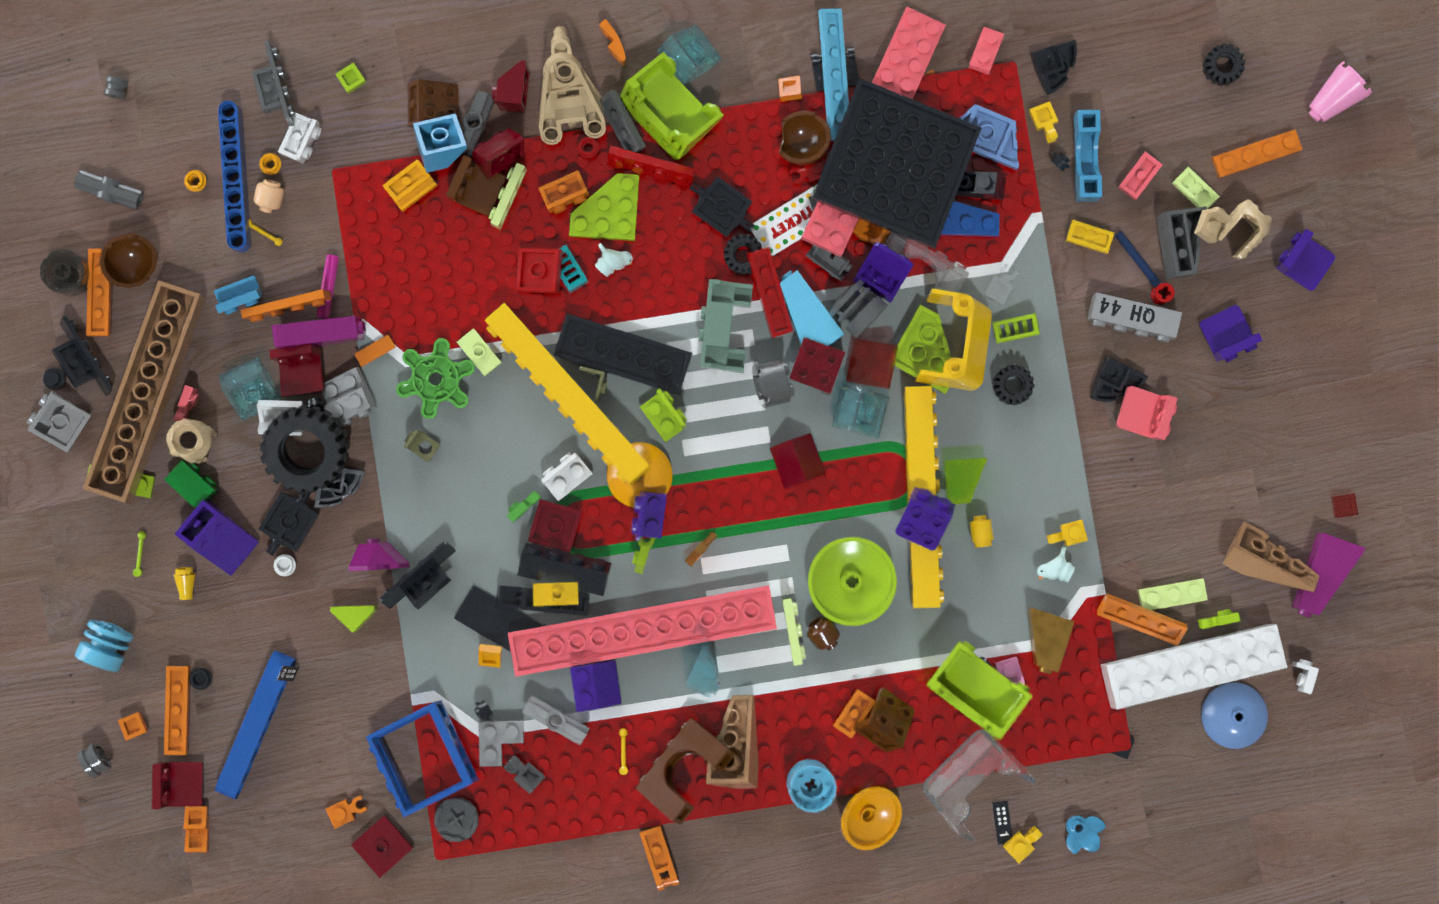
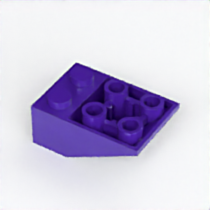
(217, 537)

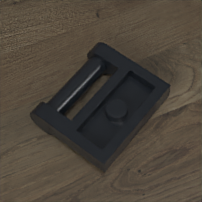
(851, 69)

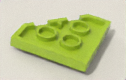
(609, 211)
(923, 346)

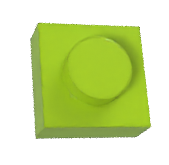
(350, 78)

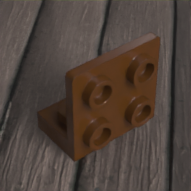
(431, 100)
(473, 189)
(887, 723)

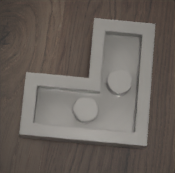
(493, 735)

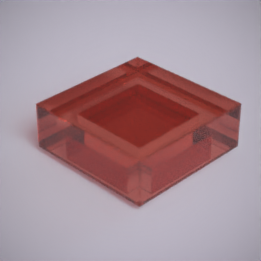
(1344, 505)

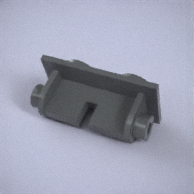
(836, 266)

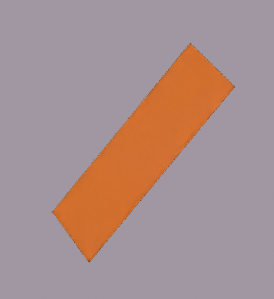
(374, 350)

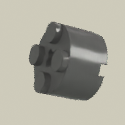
(772, 383)

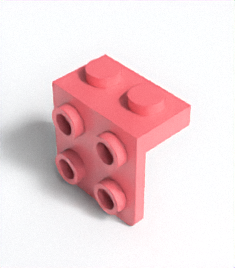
(1146, 413)

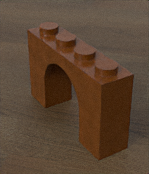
(658, 782)

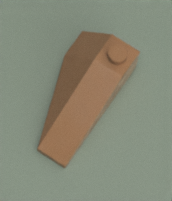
(1259, 558)
(741, 737)

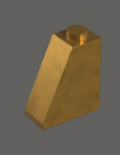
(1048, 639)

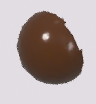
(804, 138)
(128, 260)

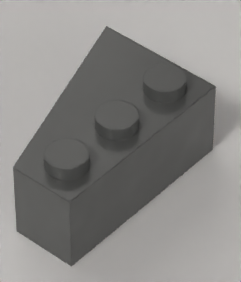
(1179, 242)

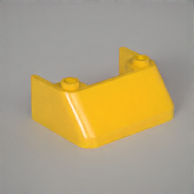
(969, 371)

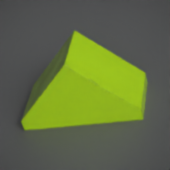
(354, 616)

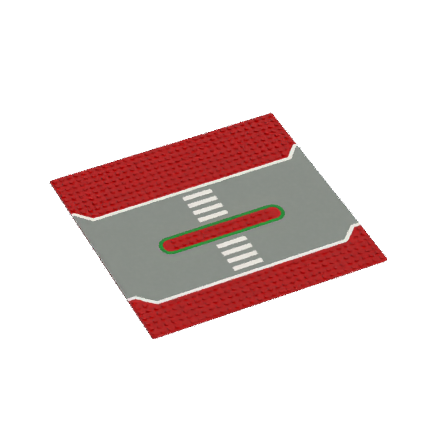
(449, 269)

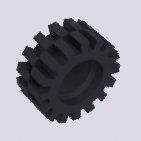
(1218, 76)
(731, 247)
(1025, 378)

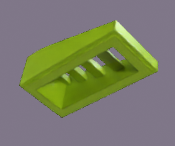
(1035, 325)

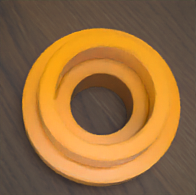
(264, 162)
(190, 176)

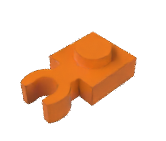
(344, 812)

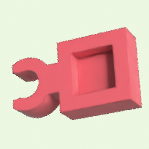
(187, 400)

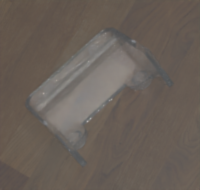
(964, 772)

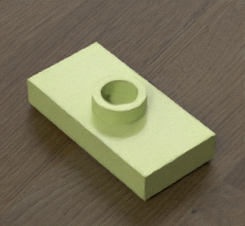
(1195, 188)
(479, 352)

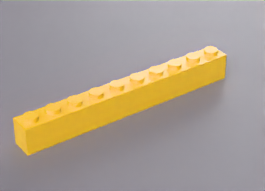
(568, 394)
(921, 474)

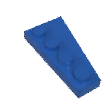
(971, 221)

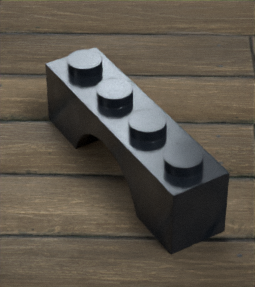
(589, 572)

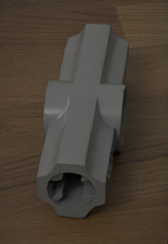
(478, 113)
(108, 189)

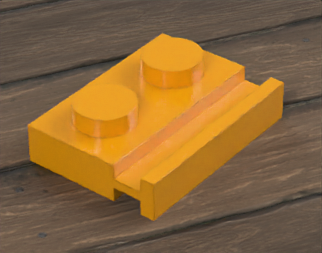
(410, 185)

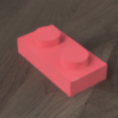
(986, 50)
(1140, 176)

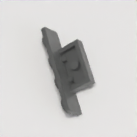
(270, 87)

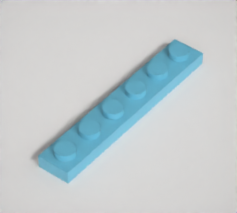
(833, 67)

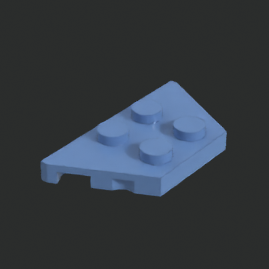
(997, 137)

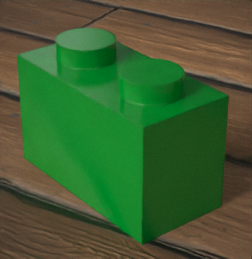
(191, 483)

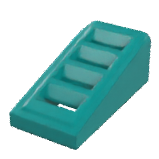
(577, 283)

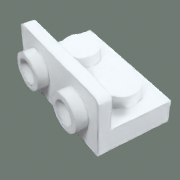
(566, 476)

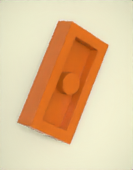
(854, 711)

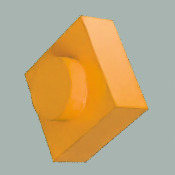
(490, 655)

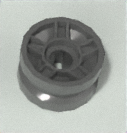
(94, 760)

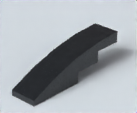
(522, 599)

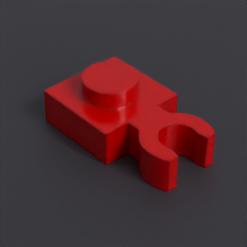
(810, 171)

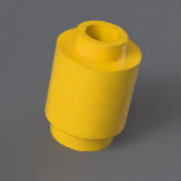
(981, 531)

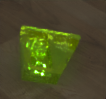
(962, 478)

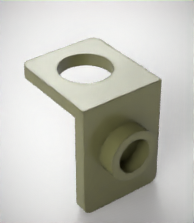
(602, 385)
(414, 440)

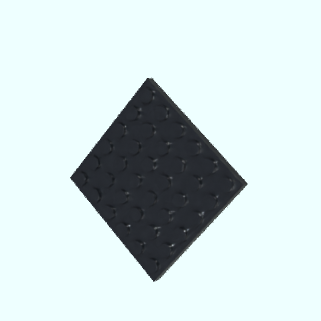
(896, 163)

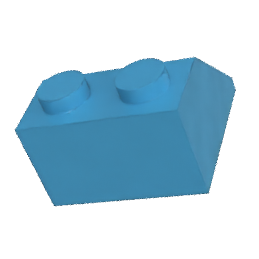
(439, 141)

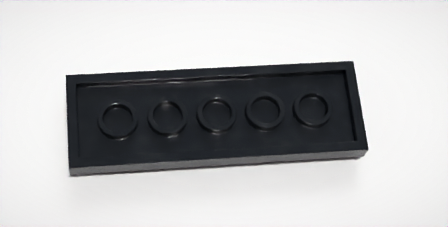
(623, 354)

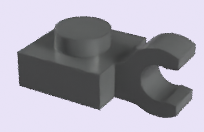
(527, 776)

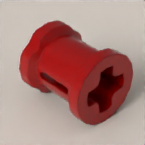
(1167, 289)

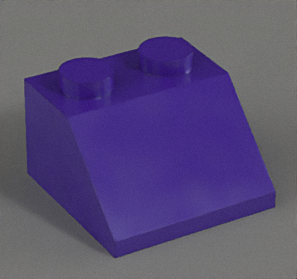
(595, 685)

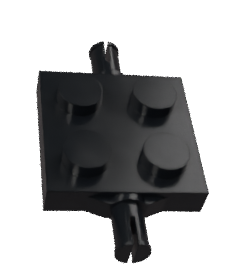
(722, 207)
(288, 522)

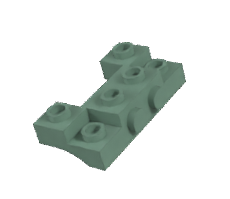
(717, 325)

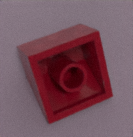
(512, 89)
(499, 152)

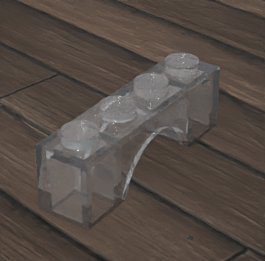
(948, 275)

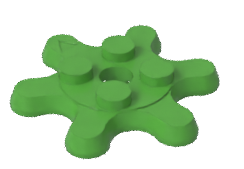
(420, 383)

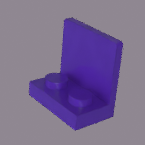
(650, 515)

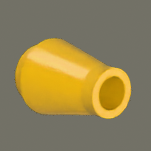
(185, 581)

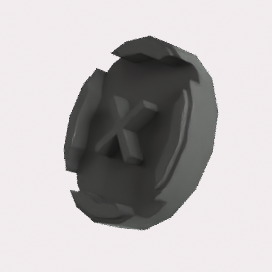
(456, 819)

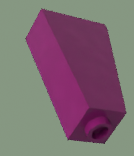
(319, 332)
(1332, 561)

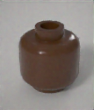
(823, 633)

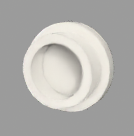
(284, 565)

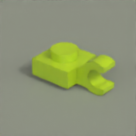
(640, 558)

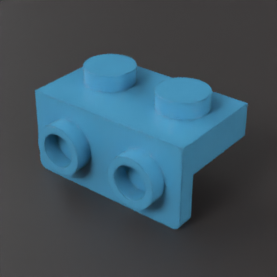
(238, 293)

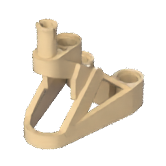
(571, 108)

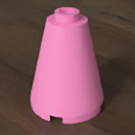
(1339, 92)

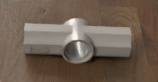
(542, 713)

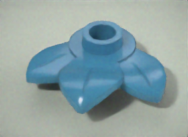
(1086, 835)

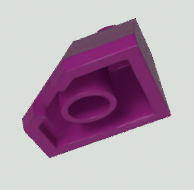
(376, 557)

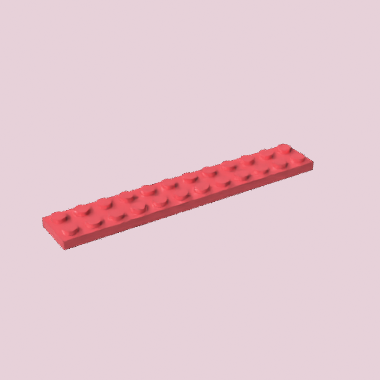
(901, 73)
(642, 630)

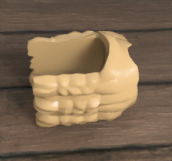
(1260, 223)
(204, 440)

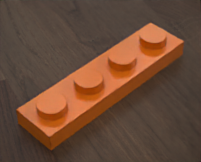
(1257, 153)
(98, 298)
(294, 303)
(1142, 619)
(177, 710)

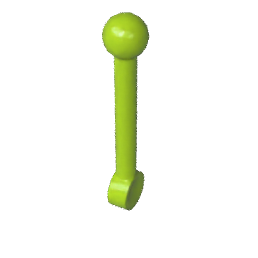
(138, 571)

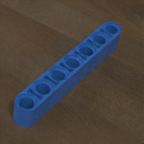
(228, 168)
(254, 727)

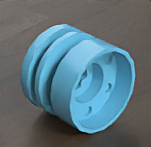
(103, 648)
(817, 796)

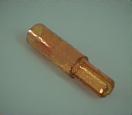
(700, 549)

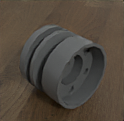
(858, 308)

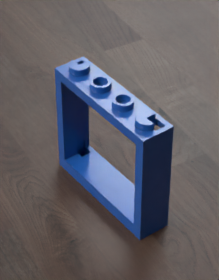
(452, 742)

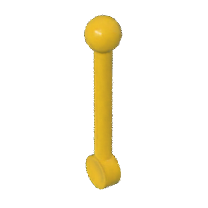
(278, 241)
(623, 769)

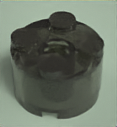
(60, 262)

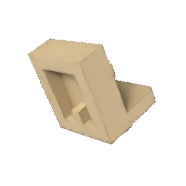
(1210, 223)

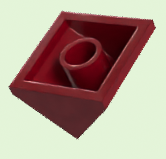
(797, 460)

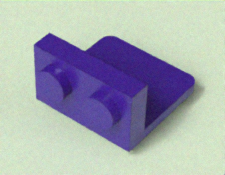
(1305, 260)
(884, 271)
(1228, 334)
(925, 518)

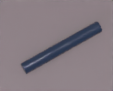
(1136, 257)

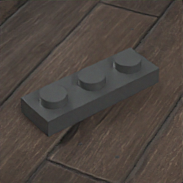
(621, 122)

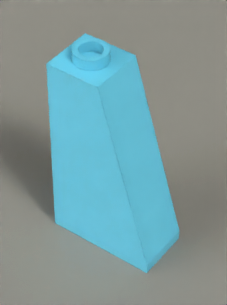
(807, 312)

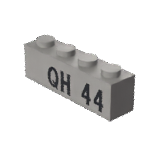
(1134, 316)

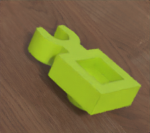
(1223, 617)

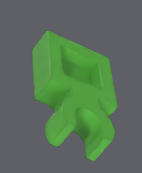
(519, 509)

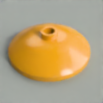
(656, 480)
(877, 824)

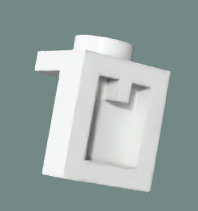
(1307, 678)

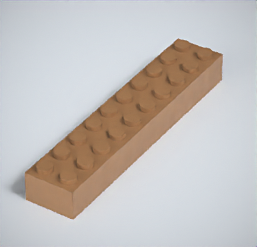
(144, 392)

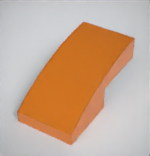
(615, 46)
(197, 829)

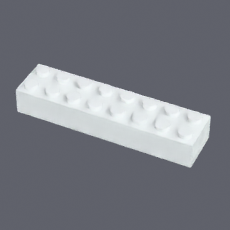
(1193, 666)

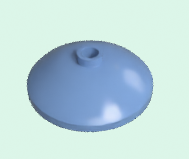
(1220, 710)

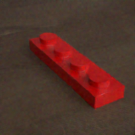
(651, 166)
(770, 292)

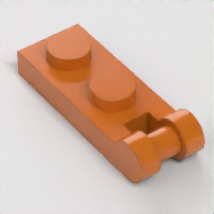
(659, 857)

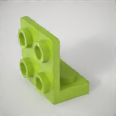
(663, 416)

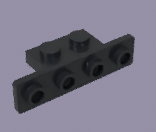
(77, 360)
(422, 581)

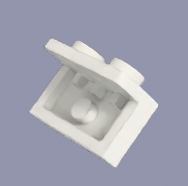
(300, 138)
(271, 409)

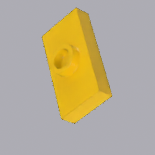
(1089, 237)
(555, 593)

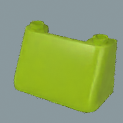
(668, 107)
(979, 690)

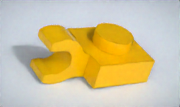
(1044, 118)
(1070, 532)
(1020, 846)

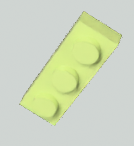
(507, 195)
(1172, 594)
(794, 631)

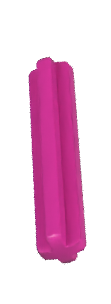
(328, 284)

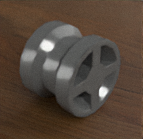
(115, 88)

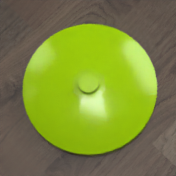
(852, 581)

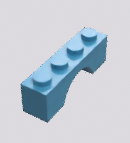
(1086, 138)

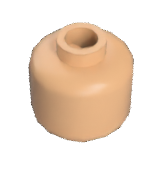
(268, 195)

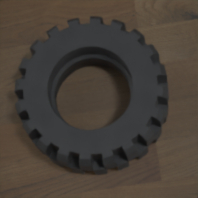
(288, 471)

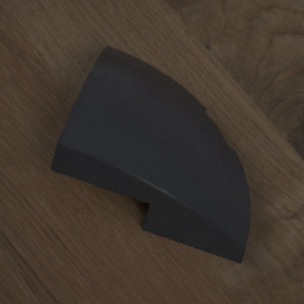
(1054, 64)
(1114, 379)
(344, 485)

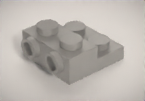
(348, 397)
(57, 421)

